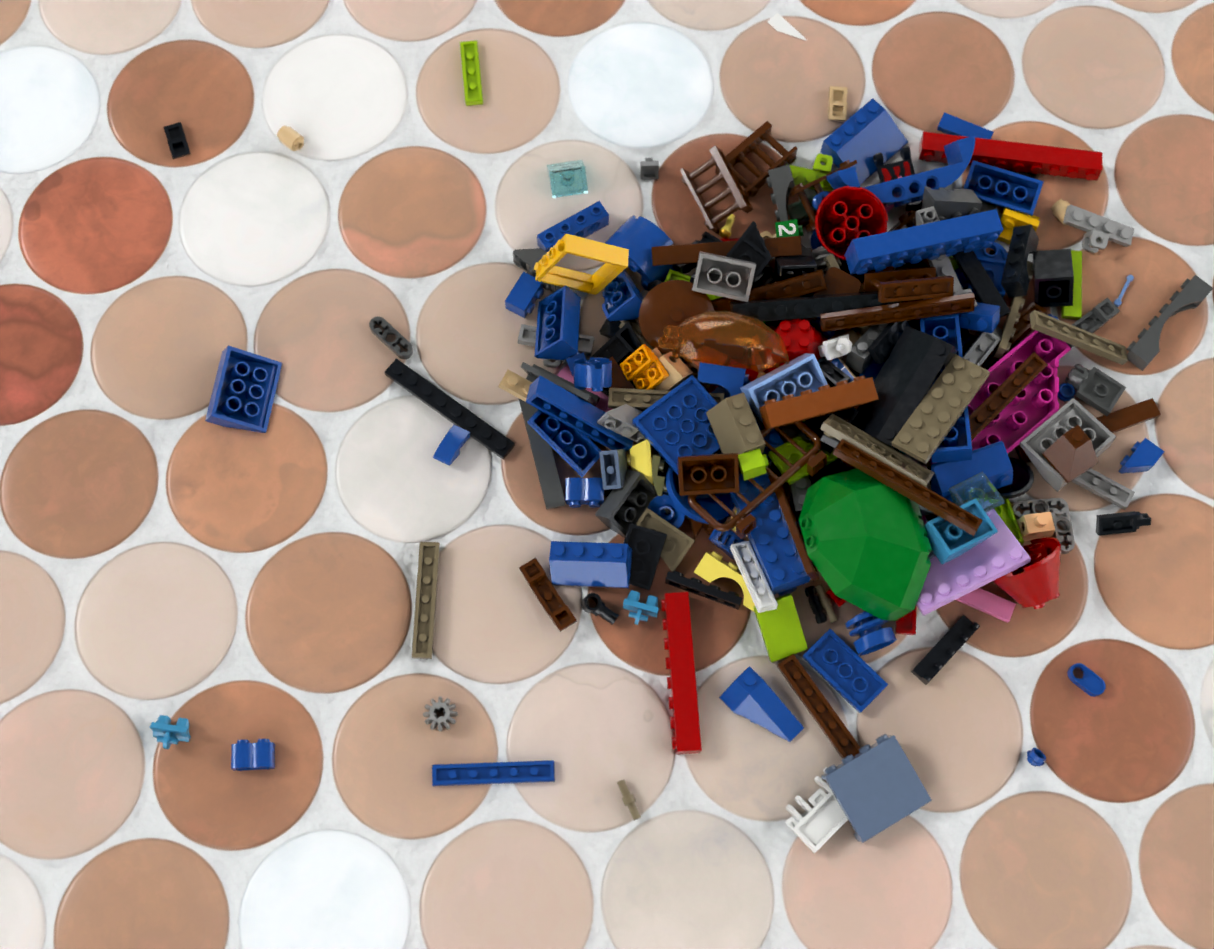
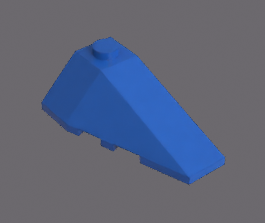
(621, 299)
(759, 704)

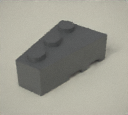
(951, 203)

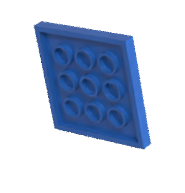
(679, 423)

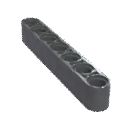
(544, 462)

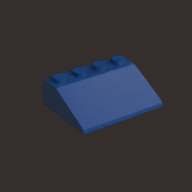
(862, 136)
(243, 390)

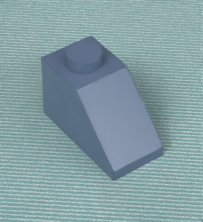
(613, 468)

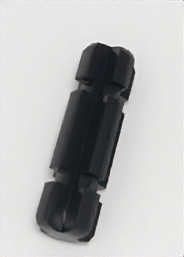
(815, 604)

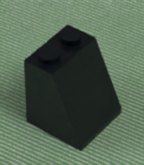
(1053, 278)

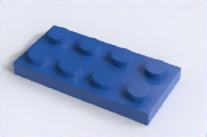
(845, 670)

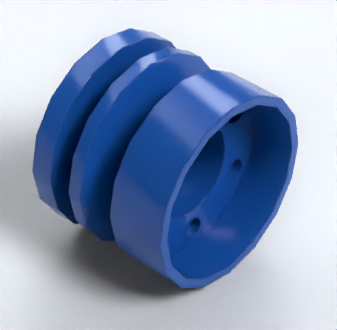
(871, 633)

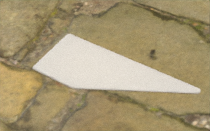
(783, 26)

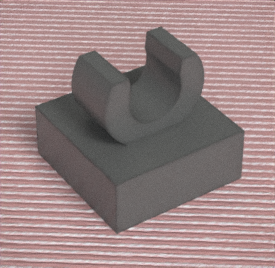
(649, 169)

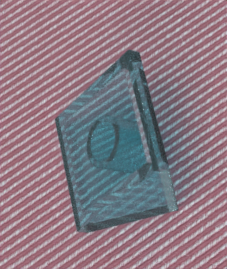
(567, 178)
(979, 488)

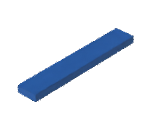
(493, 773)

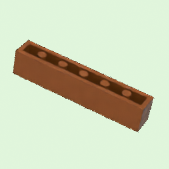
(818, 403)

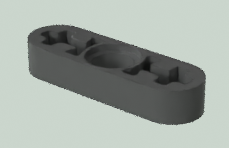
(388, 329)

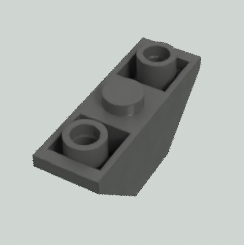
(527, 259)

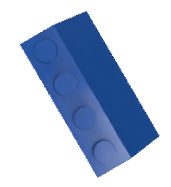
(1003, 187)
(558, 325)
(566, 441)
(989, 459)
(590, 564)

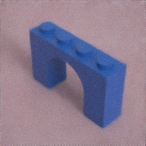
(724, 376)

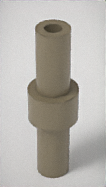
(826, 603)
(629, 799)

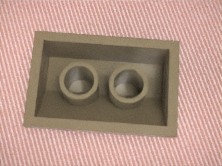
(735, 426)

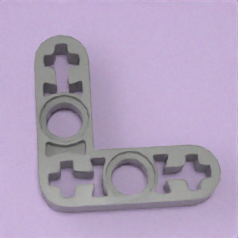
(1057, 516)

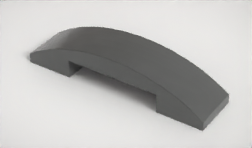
(1097, 317)

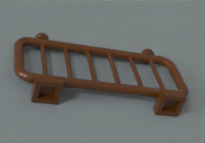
(744, 525)

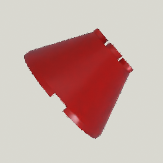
(848, 215)
(799, 339)
(1037, 580)

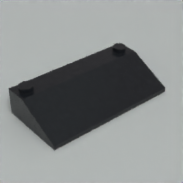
(903, 383)

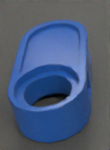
(1089, 683)

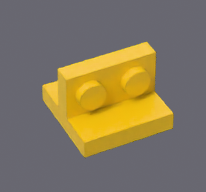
(1014, 219)

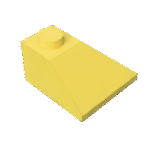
(641, 459)

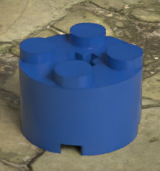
(593, 373)

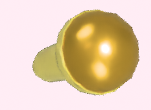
(725, 231)

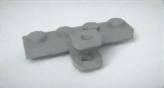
(1097, 229)
(527, 336)

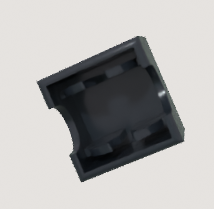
(793, 266)

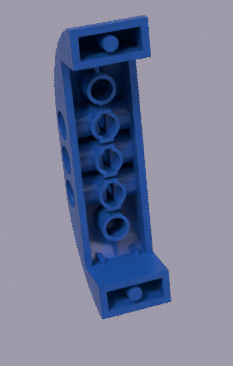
(911, 188)

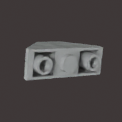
(621, 422)

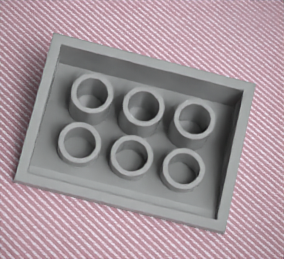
(1052, 429)

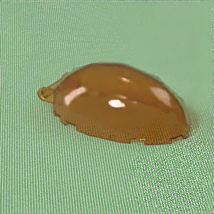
(725, 340)

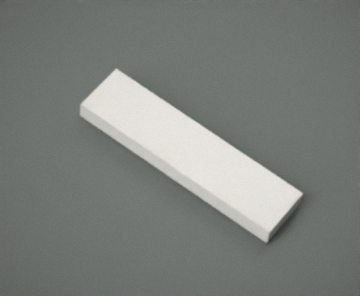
(753, 576)

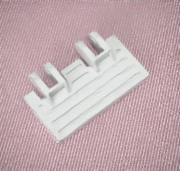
(820, 821)

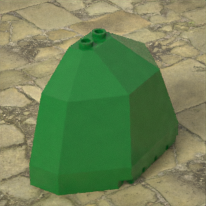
(866, 542)

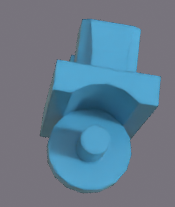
(632, 603)
(168, 733)

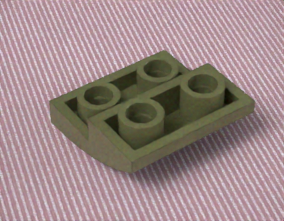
(658, 466)

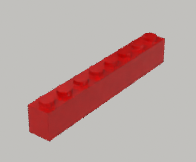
(682, 673)

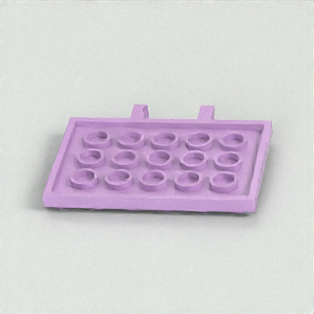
(973, 569)

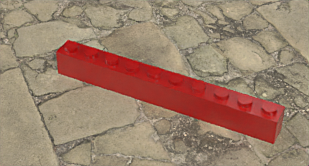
(1018, 156)

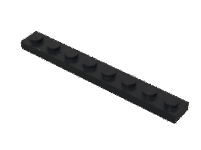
(449, 408)

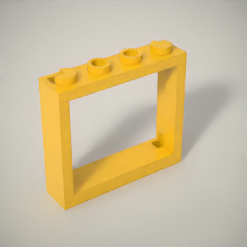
(614, 258)

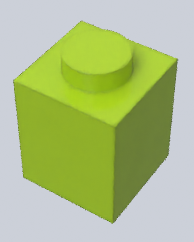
(752, 464)

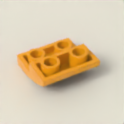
(644, 368)

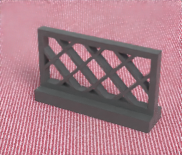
(536, 371)

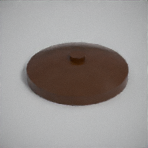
(669, 305)

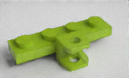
(805, 175)

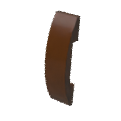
(547, 595)

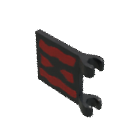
(896, 169)

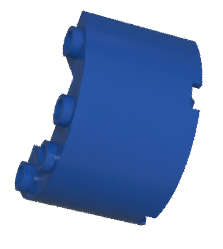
(639, 237)

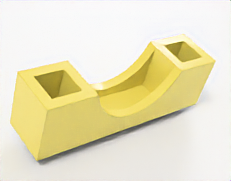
(713, 567)

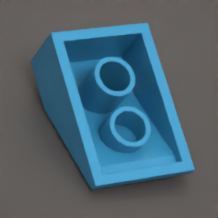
(951, 541)

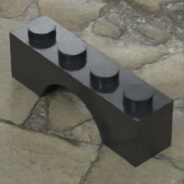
(1015, 274)

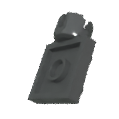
(1095, 388)

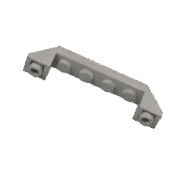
(942, 263)
(983, 346)

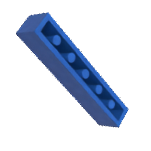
(574, 413)

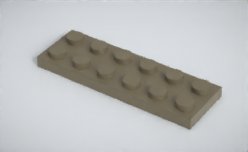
(940, 408)
(840, 429)

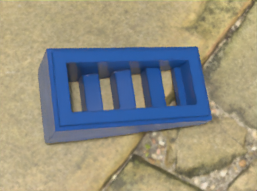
(732, 537)

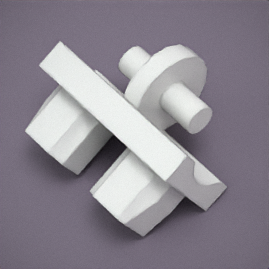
(835, 347)

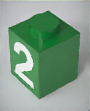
(789, 228)

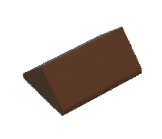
(708, 474)

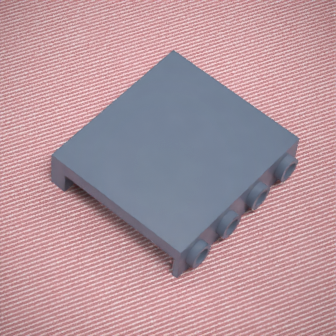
(876, 787)

